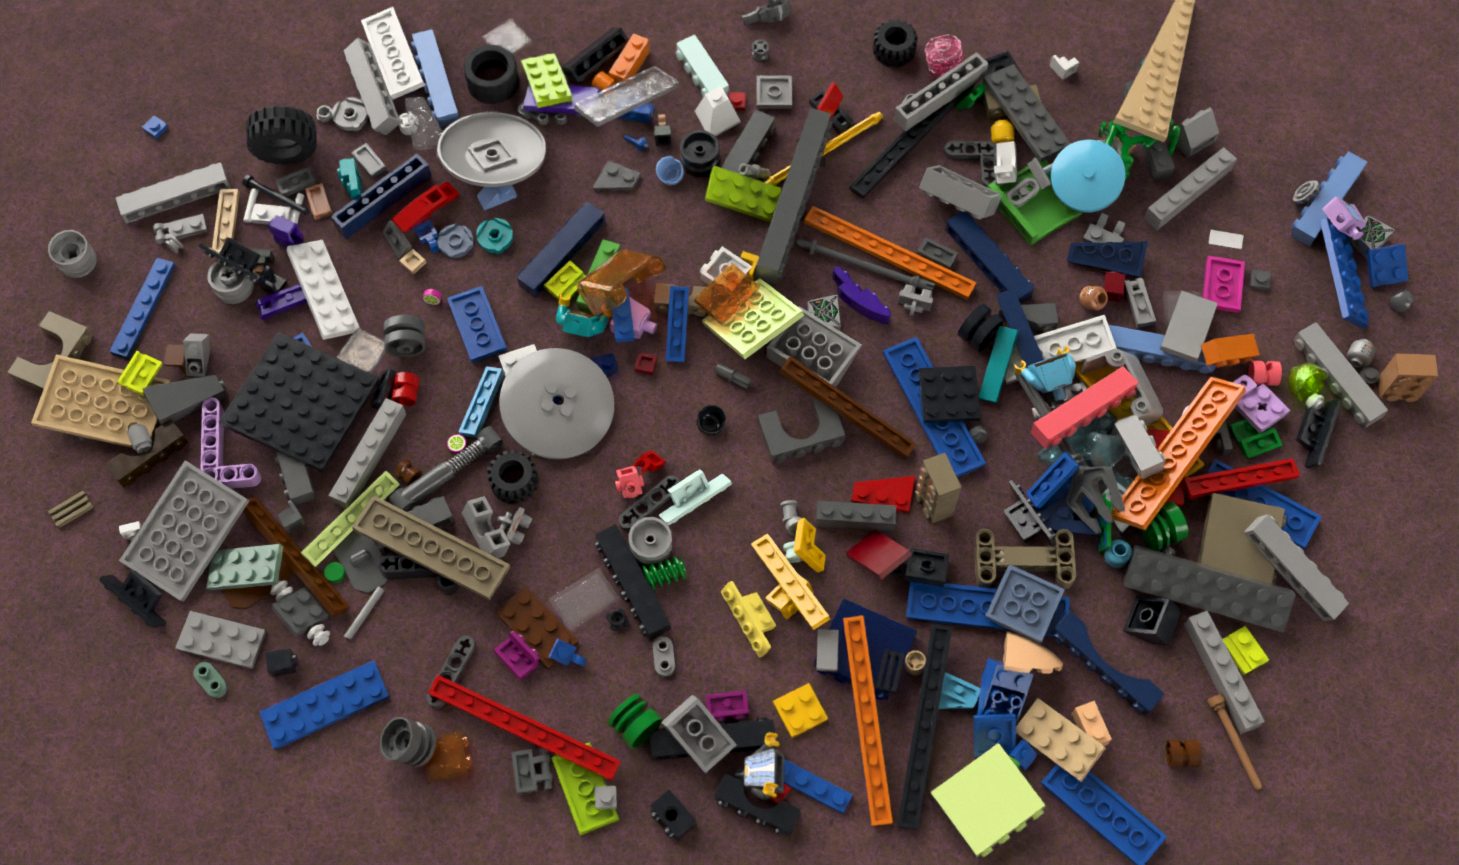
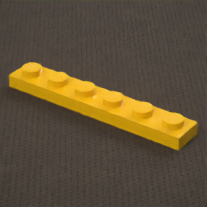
(790, 582)

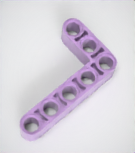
(215, 451)

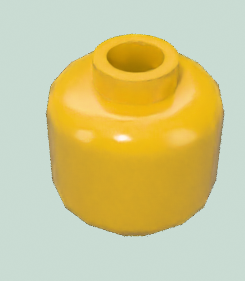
(1002, 132)

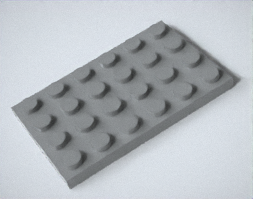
(184, 531)

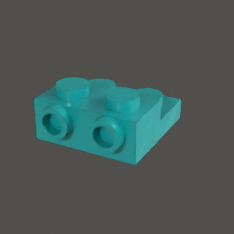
(350, 177)

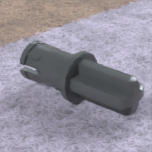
(732, 375)

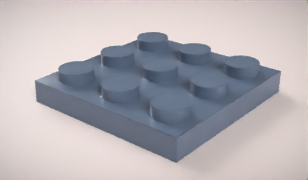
(1024, 603)

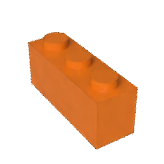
(630, 59)
(1230, 350)

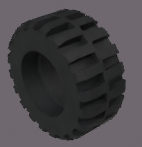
(281, 135)

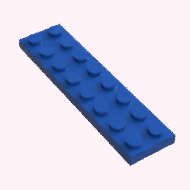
(944, 437)
(962, 606)

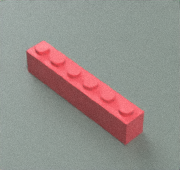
(1084, 408)

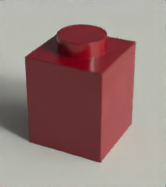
(1114, 285)

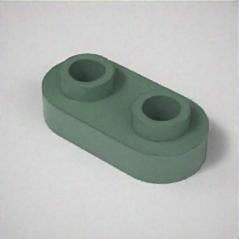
(209, 679)

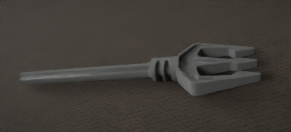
(1084, 478)

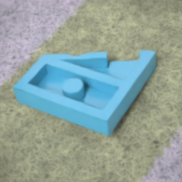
(958, 693)

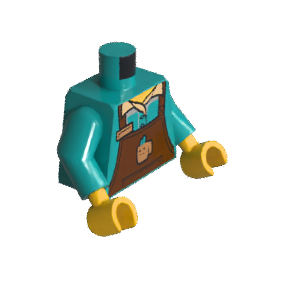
(580, 322)

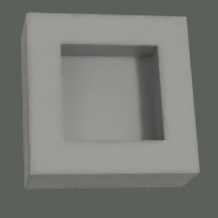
(605, 797)

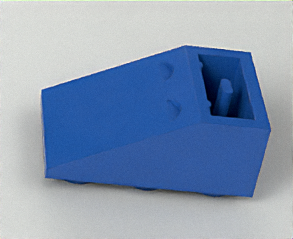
(1002, 690)

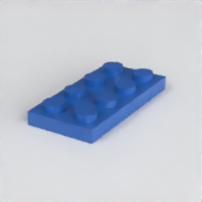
(477, 324)

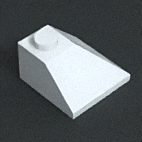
(716, 112)

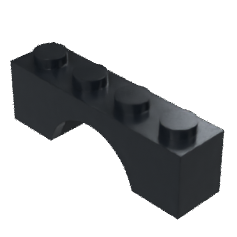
(780, 817)

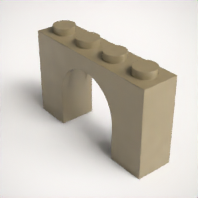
(74, 340)

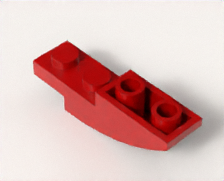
(424, 206)

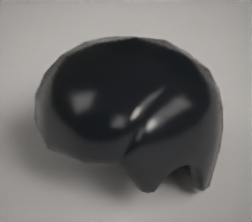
(711, 420)

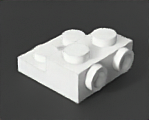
(719, 262)

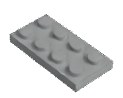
(221, 640)

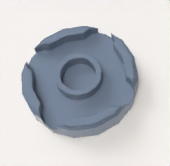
(452, 245)

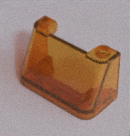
(603, 286)

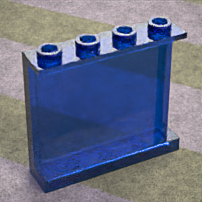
(880, 634)

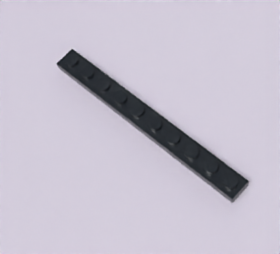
(900, 148)
(924, 727)

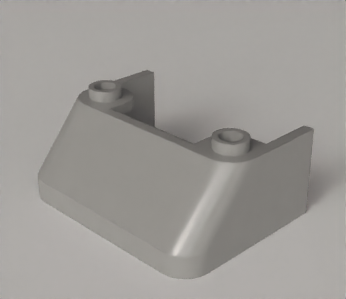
(1146, 403)

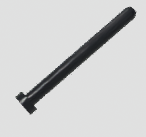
(249, 181)

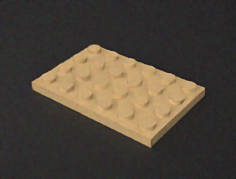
(89, 403)

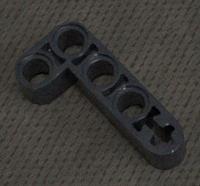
(415, 571)

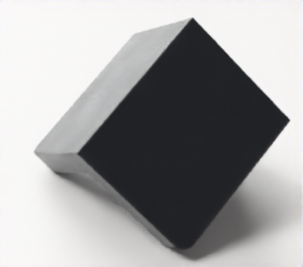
(273, 283)

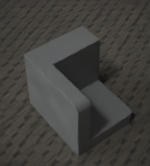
(291, 518)

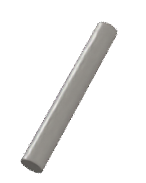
(364, 613)

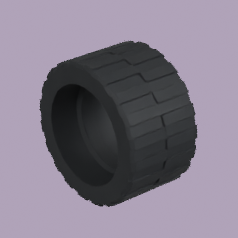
(491, 91)

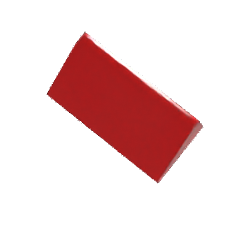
(831, 100)

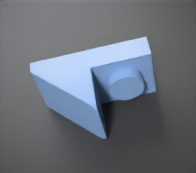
(494, 196)

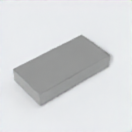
(369, 160)
(827, 650)

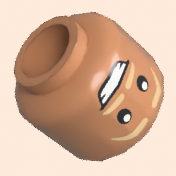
(1093, 298)

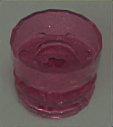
(943, 55)

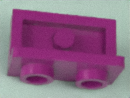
(517, 655)
(728, 705)

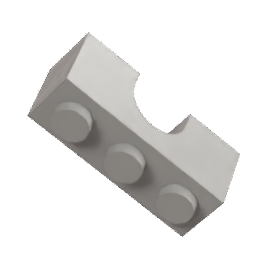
(478, 518)

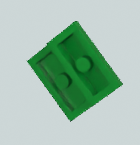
(1251, 441)

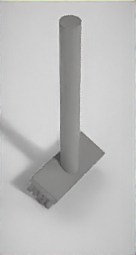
(1040, 173)

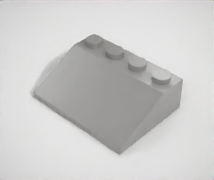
(816, 347)

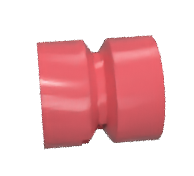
(1265, 373)

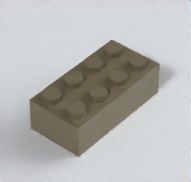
(937, 488)

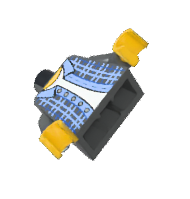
(764, 770)

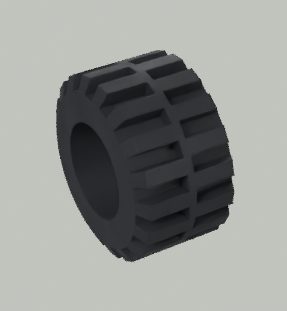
(891, 53)
(516, 490)

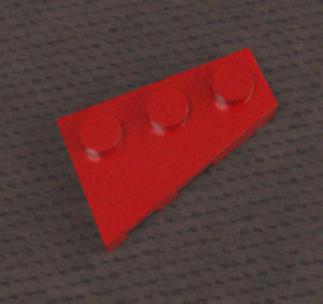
(885, 492)

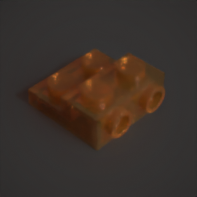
(449, 758)

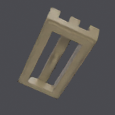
(82, 498)

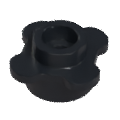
(611, 617)

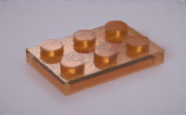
(726, 294)

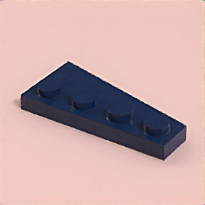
(1110, 256)

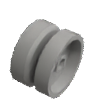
(229, 285)
(650, 541)

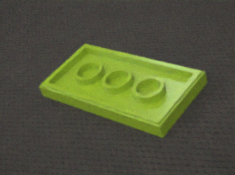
(580, 793)

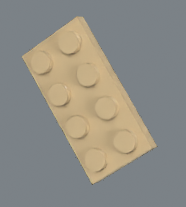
(1059, 739)

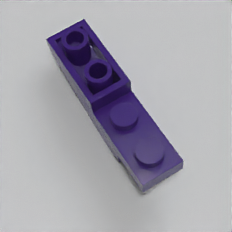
(864, 301)

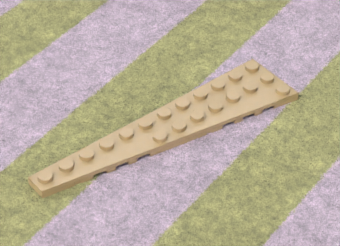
(1153, 93)

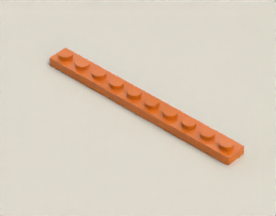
(890, 252)
(867, 721)

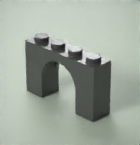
(782, 446)

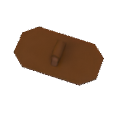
(248, 596)

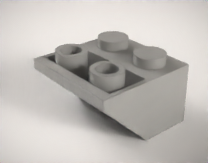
(1197, 132)

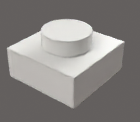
(130, 530)

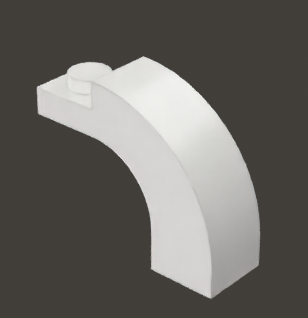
(1006, 162)

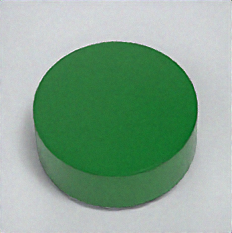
(334, 572)

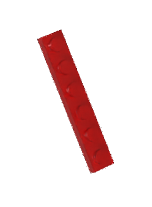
(1241, 478)

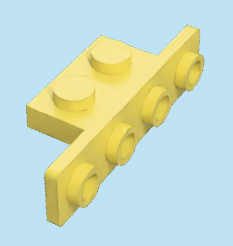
(751, 616)

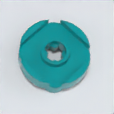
(498, 244)

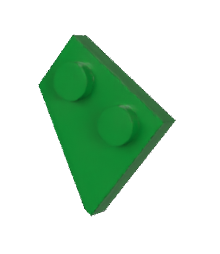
(969, 99)

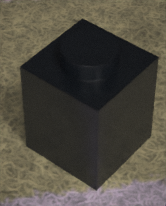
(281, 662)

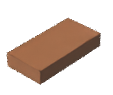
(318, 201)

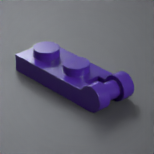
(280, 301)

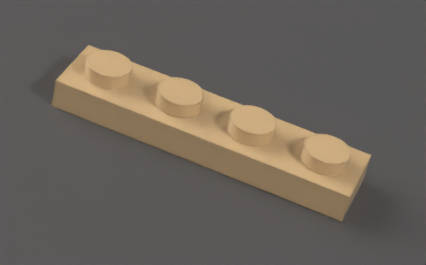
(225, 217)

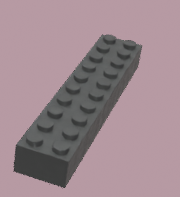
(793, 197)

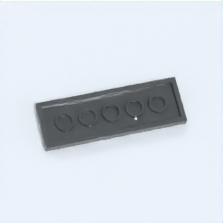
(1026, 112)

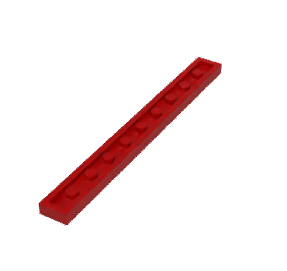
(524, 728)

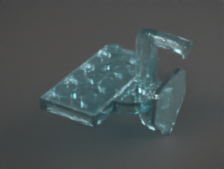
(1094, 445)

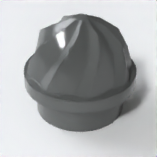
(978, 434)

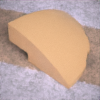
(1025, 654)

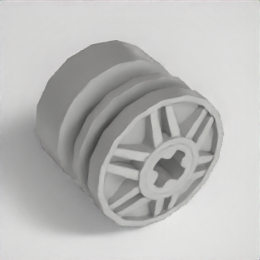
(72, 253)

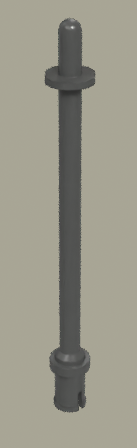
(914, 281)

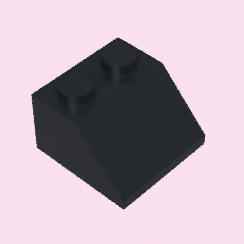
(1153, 620)

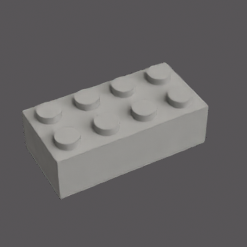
(960, 191)

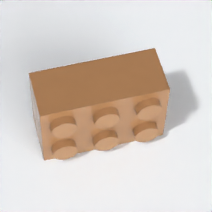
(1407, 377)

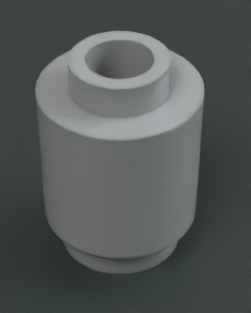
(139, 438)

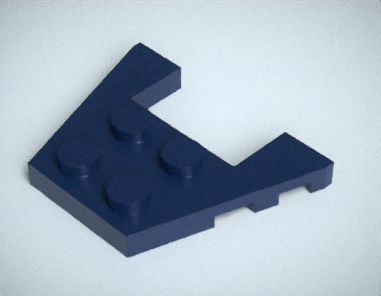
(1060, 515)

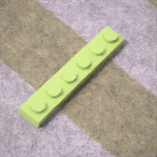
(342, 525)

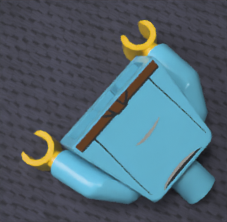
(1050, 373)

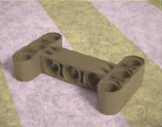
(1025, 558)

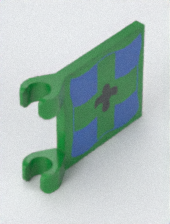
(1104, 538)

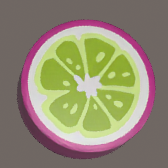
(432, 297)
(456, 443)

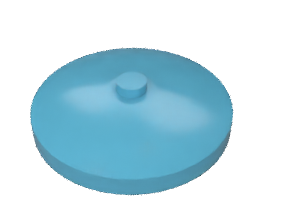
(1088, 176)

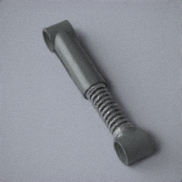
(408, 497)

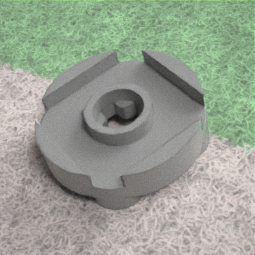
(351, 123)

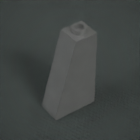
(182, 397)

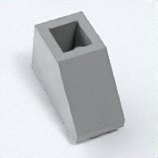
(196, 354)

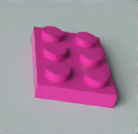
(1224, 283)

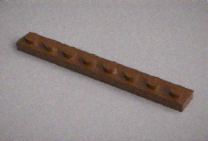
(847, 407)
(292, 556)

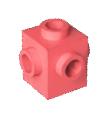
(629, 482)

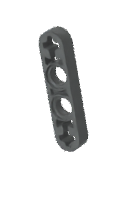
(647, 501)
(454, 673)

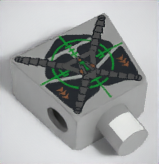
(1374, 235)
(826, 310)

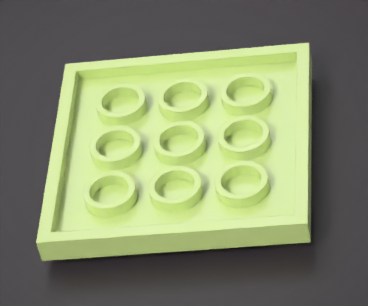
(756, 321)

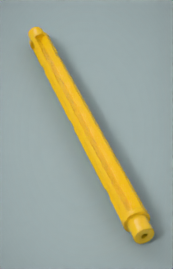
(834, 143)

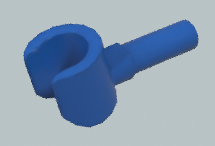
(639, 144)

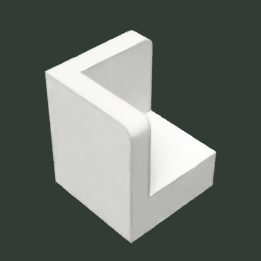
(1064, 67)

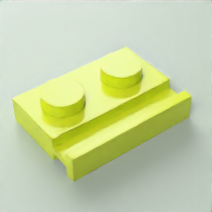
(565, 281)
(139, 372)
(1245, 650)

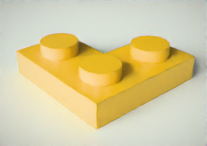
(805, 547)

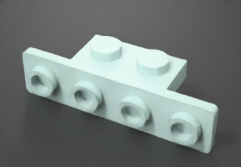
(691, 494)

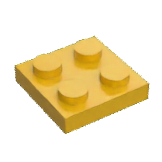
(800, 710)

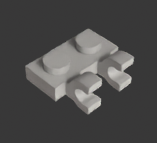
(1099, 235)

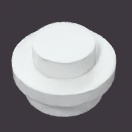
(1315, 401)

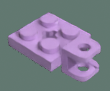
(1258, 396)

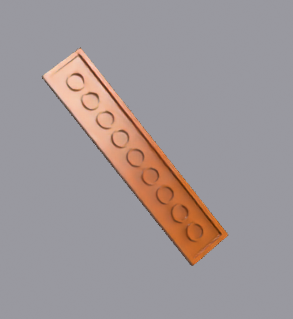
(1180, 451)

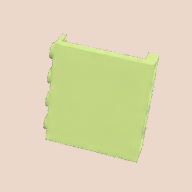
(988, 800)

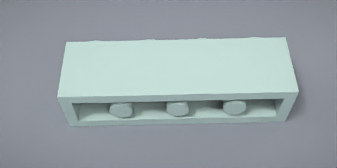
(700, 66)

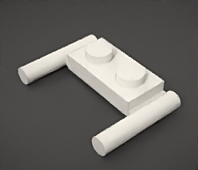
(265, 213)

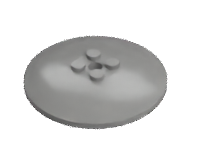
(513, 141)
(550, 428)

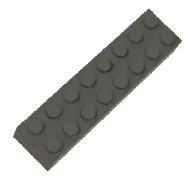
(1209, 588)

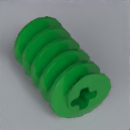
(665, 572)

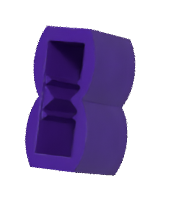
(285, 232)

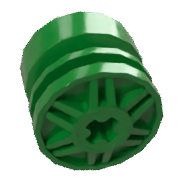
(1166, 527)
(633, 719)

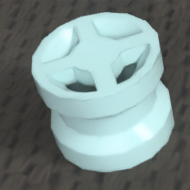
(790, 555)

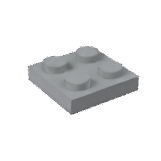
(774, 92)

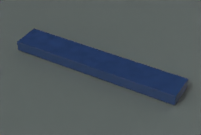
(1017, 320)

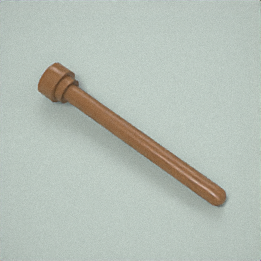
(1218, 704)

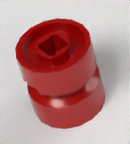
(405, 388)

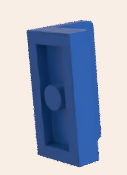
(641, 114)

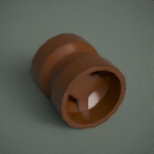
(407, 472)

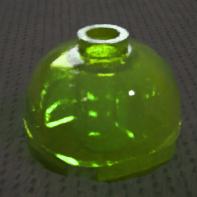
(1307, 377)

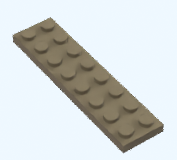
(431, 547)

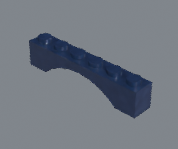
(1138, 692)

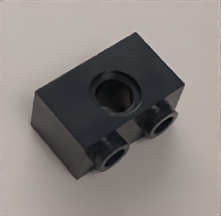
(669, 803)

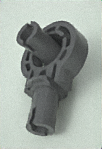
(772, 12)

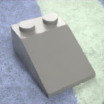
(698, 733)

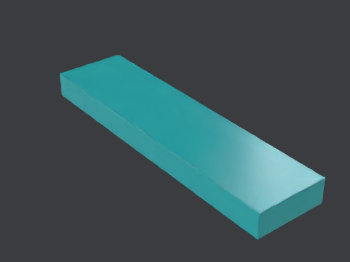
(998, 364)

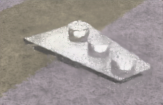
(422, 123)

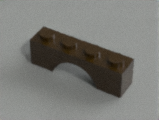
(128, 468)

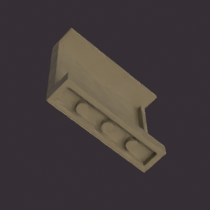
(1223, 538)

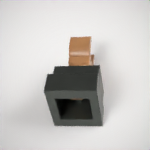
(662, 132)
(264, 260)

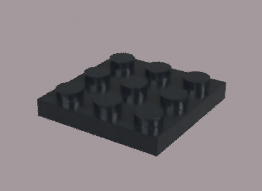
(949, 394)

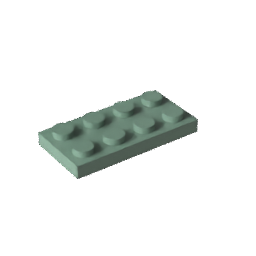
(245, 567)

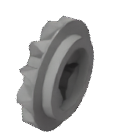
(1306, 192)

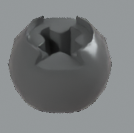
(1401, 300)

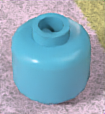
(1118, 554)

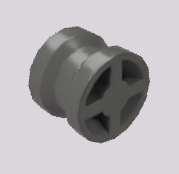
(761, 46)

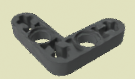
(984, 156)

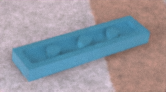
(481, 402)

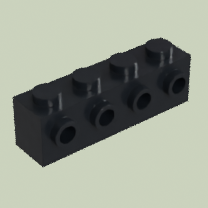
(595, 54)

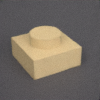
(412, 261)

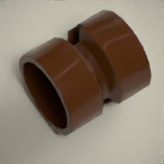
(1183, 753)

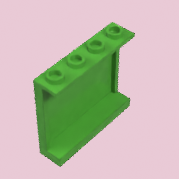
(1037, 216)

